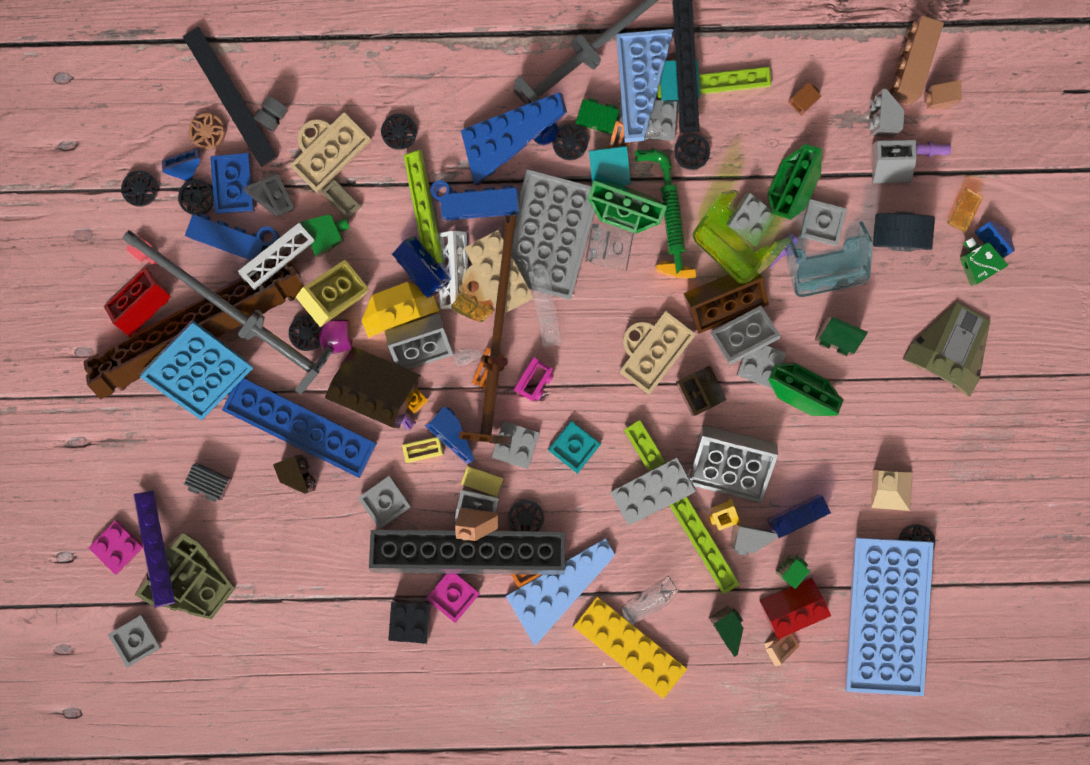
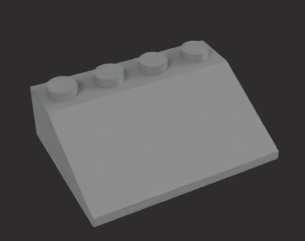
(733, 463)

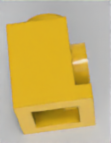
(726, 520)

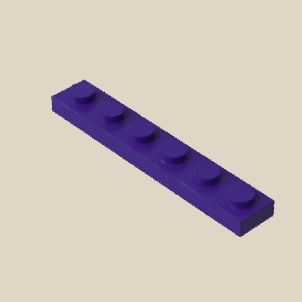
(154, 549)

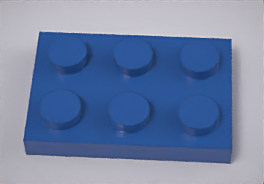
(229, 178)

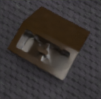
(701, 391)
(294, 474)

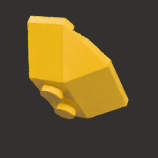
(396, 308)

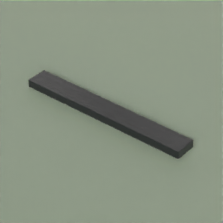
(685, 66)
(230, 97)

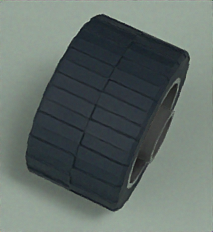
(903, 231)

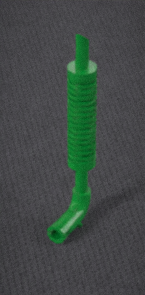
(669, 197)

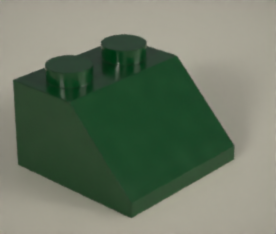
(840, 336)
(729, 627)

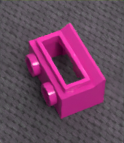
(527, 376)

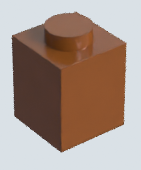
(805, 98)

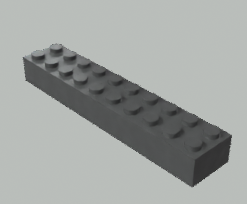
(442, 553)

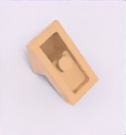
(781, 648)

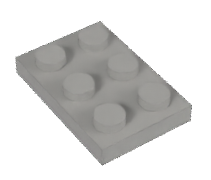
(665, 113)
(745, 335)

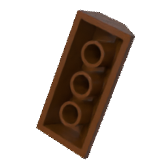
(724, 301)

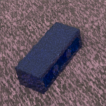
(421, 266)
(799, 516)

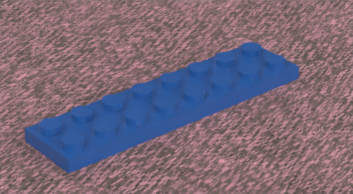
(299, 427)

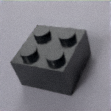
(410, 621)

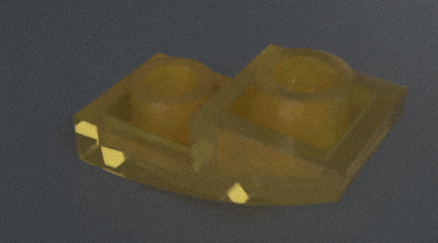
(966, 209)
(470, 307)

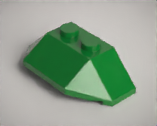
(795, 181)
(625, 206)
(805, 390)

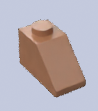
(943, 95)
(475, 524)

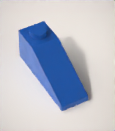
(447, 428)

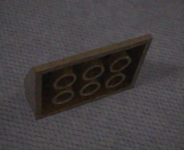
(373, 387)

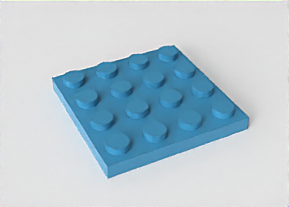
(196, 370)

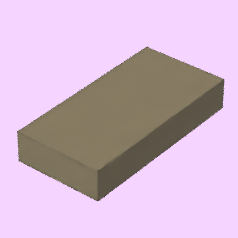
(341, 199)

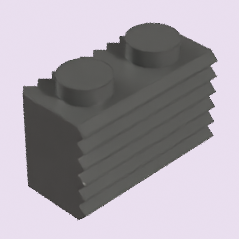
(207, 482)

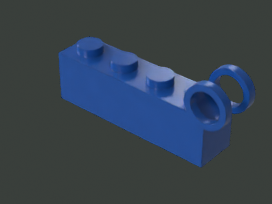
(477, 203)
(228, 239)

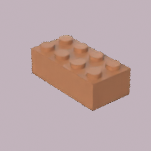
(915, 60)

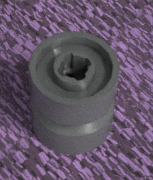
(271, 113)

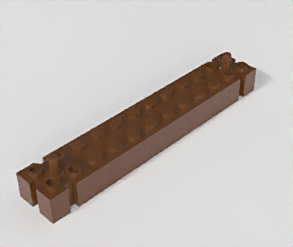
(128, 358)

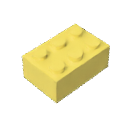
(332, 293)

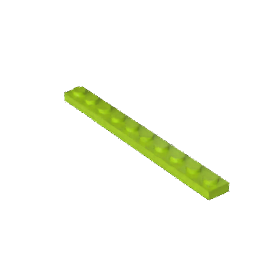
(685, 513)

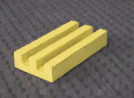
(406, 453)

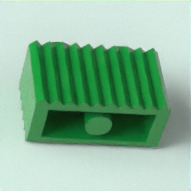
(597, 116)
(793, 570)

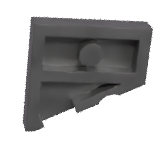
(271, 195)

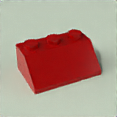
(137, 302)
(795, 608)

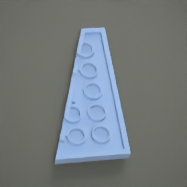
(640, 71)
(549, 596)

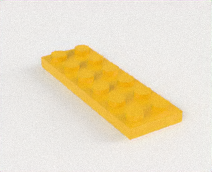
(630, 647)

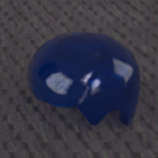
(548, 135)

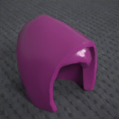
(336, 336)

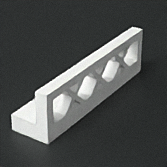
(273, 252)
(456, 267)

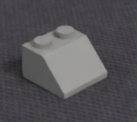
(750, 539)

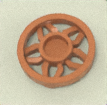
(206, 131)

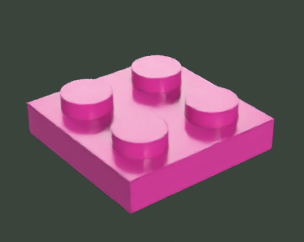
(116, 547)
(453, 596)

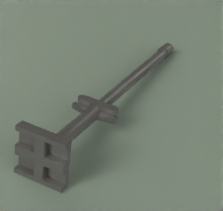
(584, 53)
(252, 326)

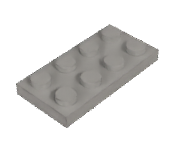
(653, 491)

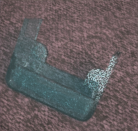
(831, 270)

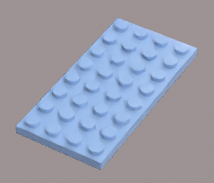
(889, 616)

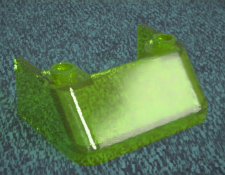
(727, 248)

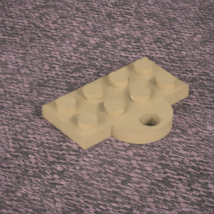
(328, 150)
(486, 262)
(654, 351)

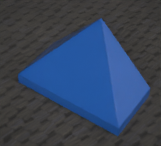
(182, 165)
(997, 236)

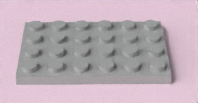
(552, 229)

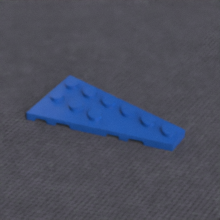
(503, 136)

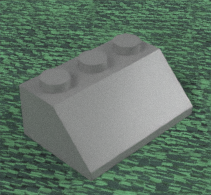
(419, 342)

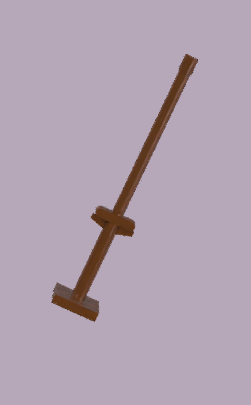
(494, 362)

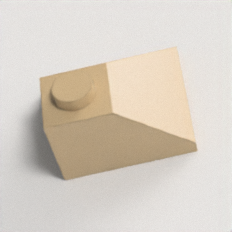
(891, 490)

